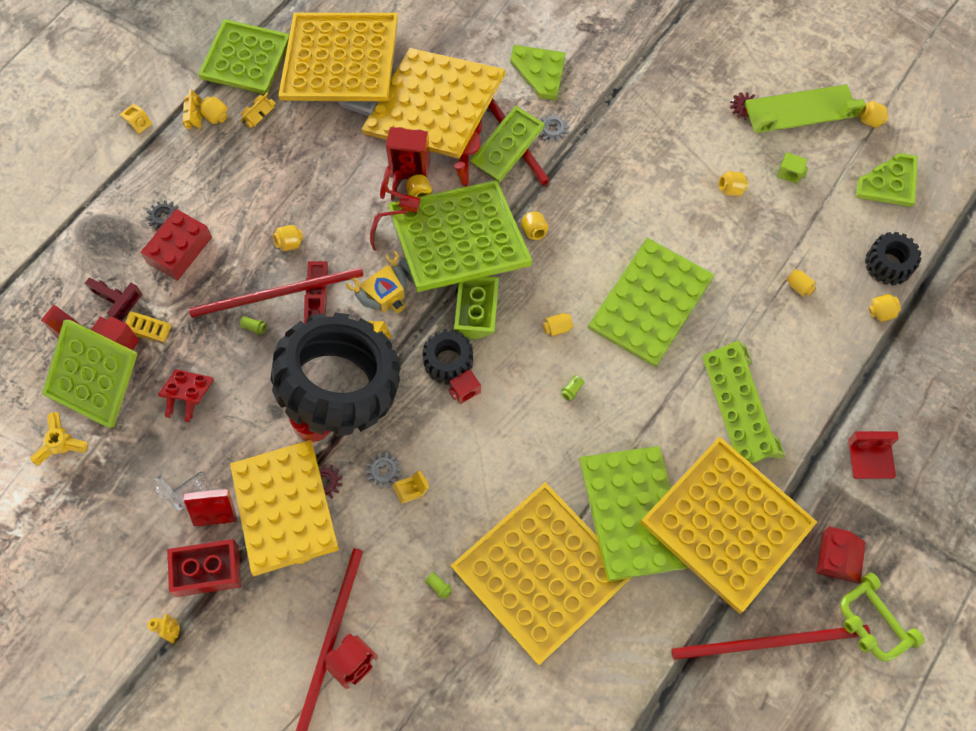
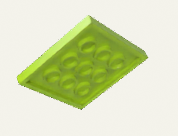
(244, 56)
(89, 373)

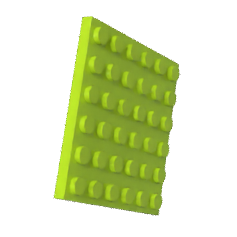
(460, 236)

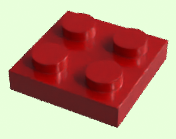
(210, 507)

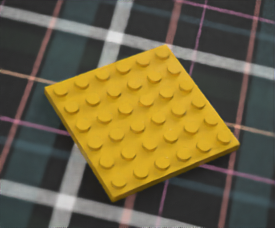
(339, 57)
(438, 97)
(729, 524)
(539, 573)

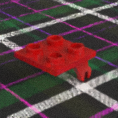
(186, 387)

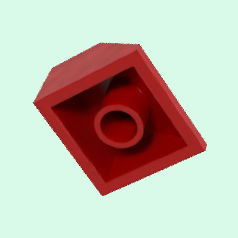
(841, 555)

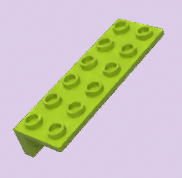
(803, 108)
(741, 403)

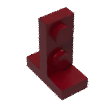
(121, 301)

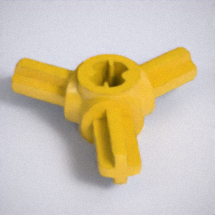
(64, 444)

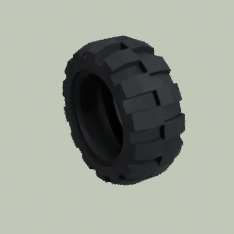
(328, 409)

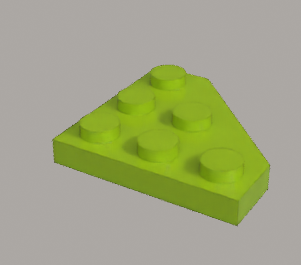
(539, 69)
(891, 181)

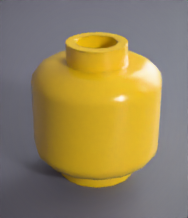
(214, 110)
(874, 114)
(733, 183)
(418, 186)
(534, 225)
(287, 238)
(884, 307)

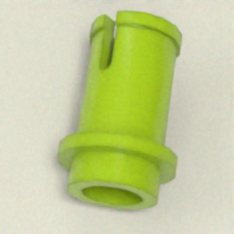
(256, 326)
(572, 388)
(438, 585)

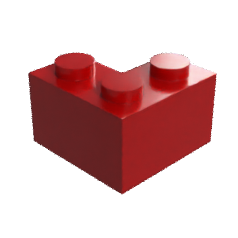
(116, 331)

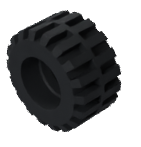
(902, 249)
(443, 342)

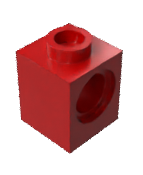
(464, 387)

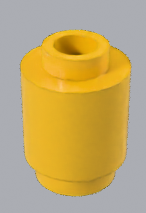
(801, 283)
(557, 324)

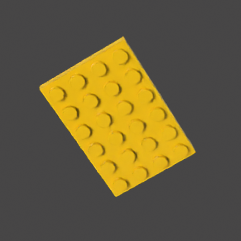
(283, 508)

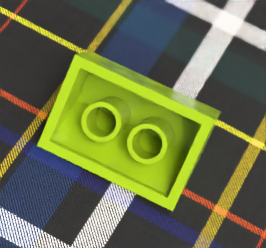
(476, 307)

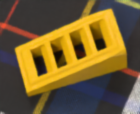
(136, 321)

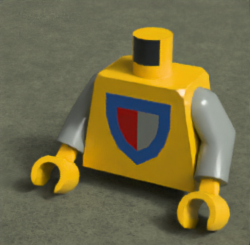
(382, 289)

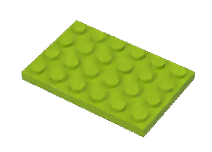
(651, 302)
(620, 494)

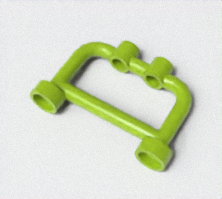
(868, 642)

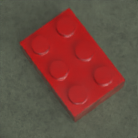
(408, 152)
(176, 244)
(203, 568)

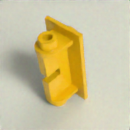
(192, 107)
(252, 115)
(166, 628)

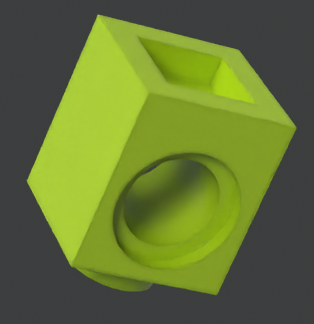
(792, 168)

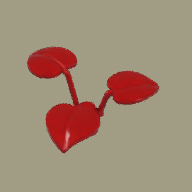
(406, 202)

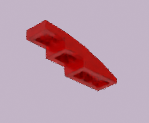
(315, 299)

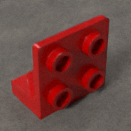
(872, 454)

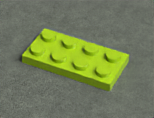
(507, 143)

